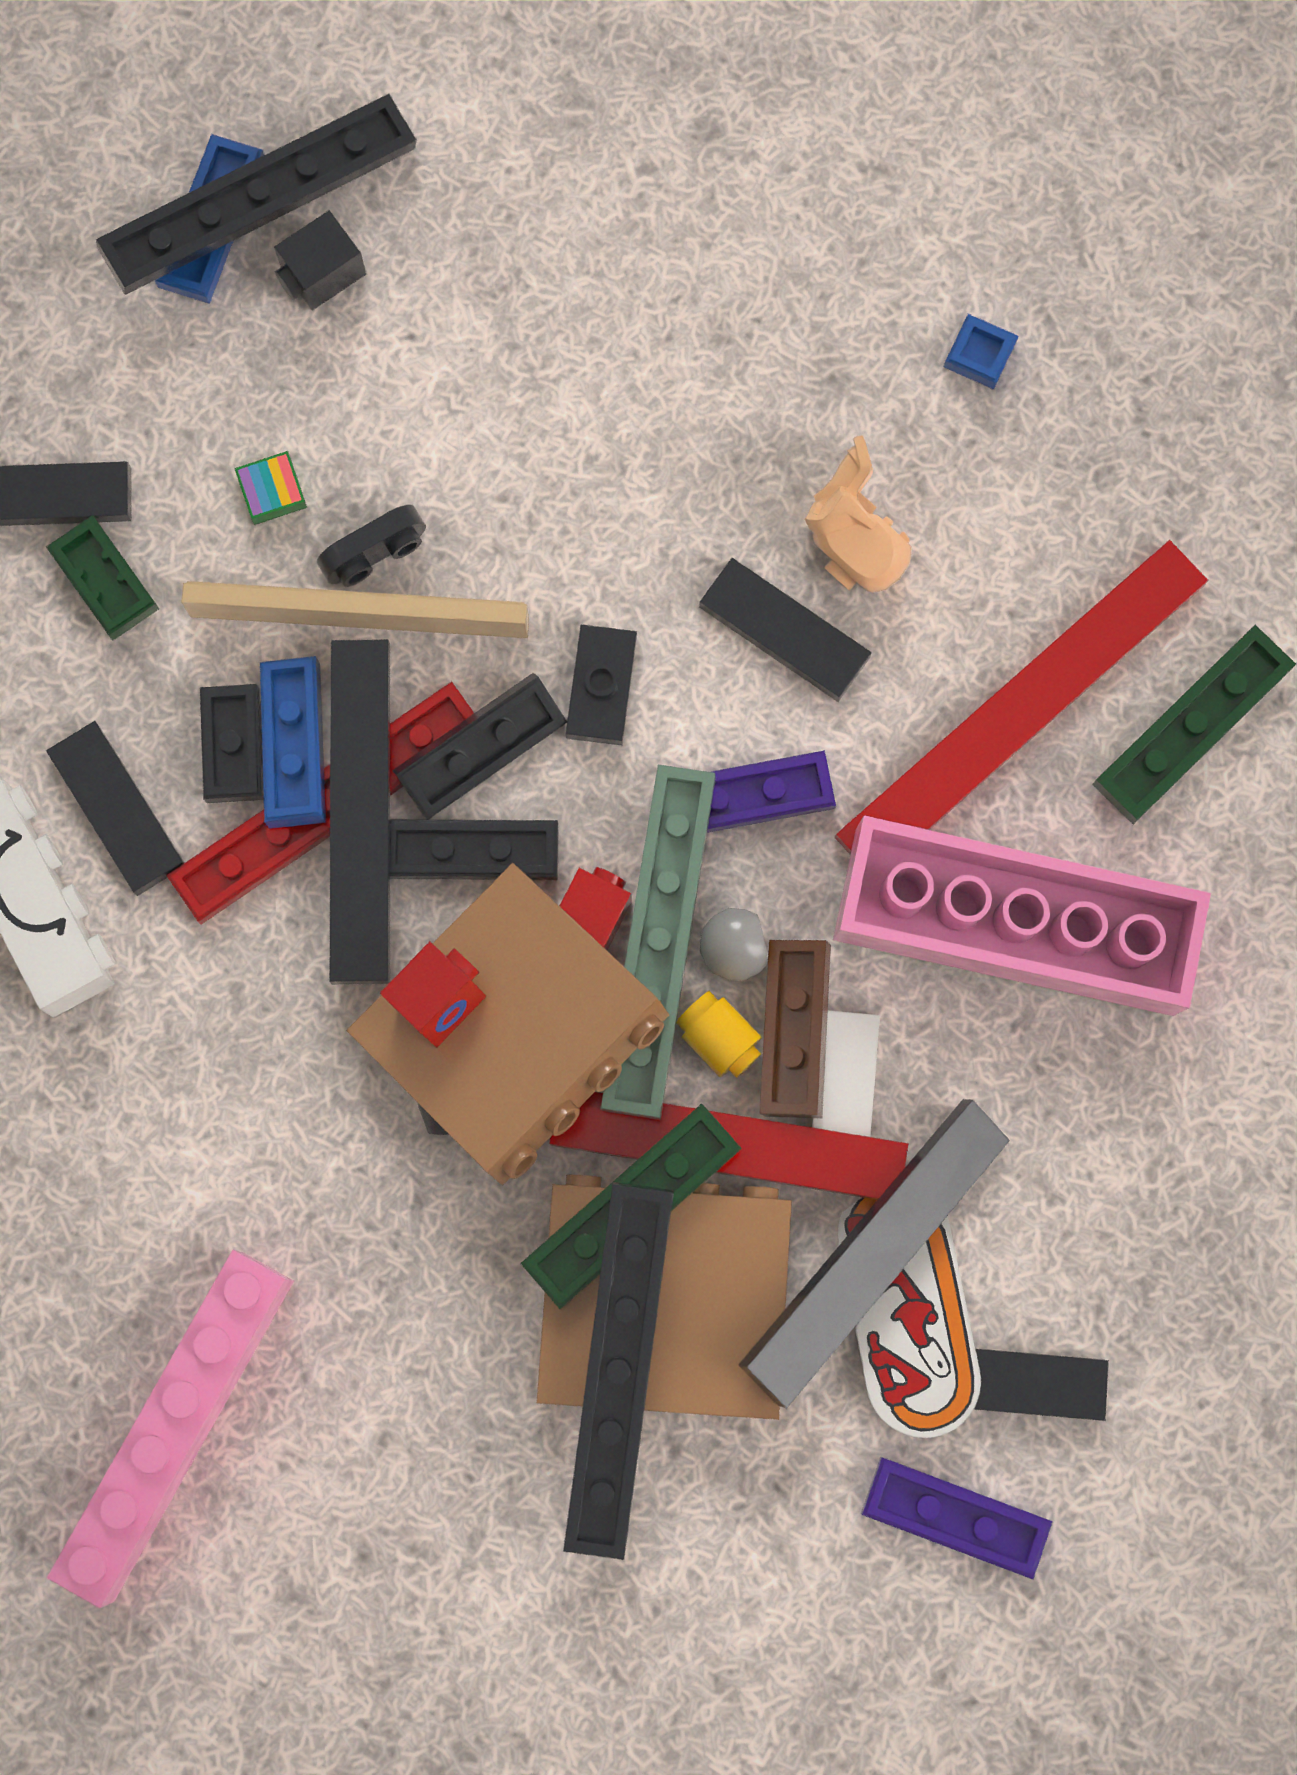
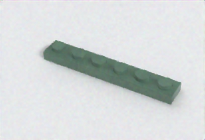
(663, 926)

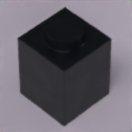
(318, 261)

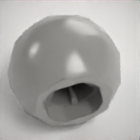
(734, 944)

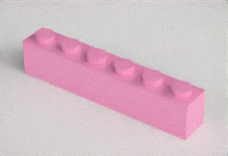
(170, 1430)

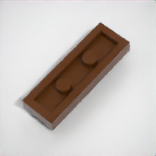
(795, 1028)

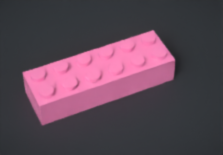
(1022, 916)

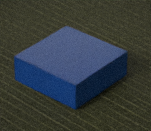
(980, 351)

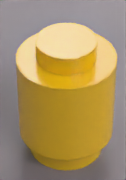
(720, 1035)

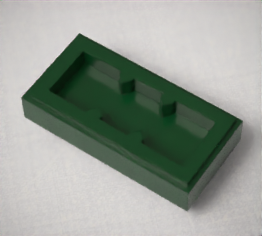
(102, 578)

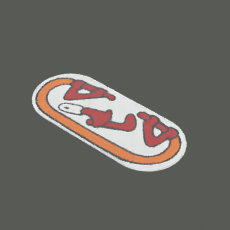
(919, 1340)

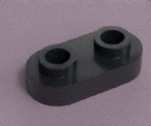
(352, 556)

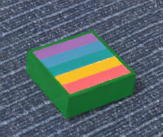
(270, 488)

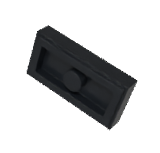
(601, 684)
(231, 743)

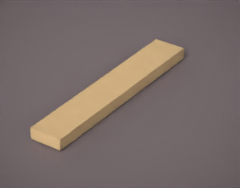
(356, 609)

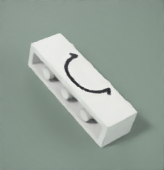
(43, 917)

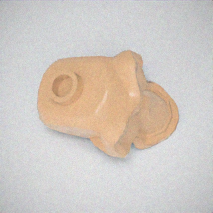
(848, 532)

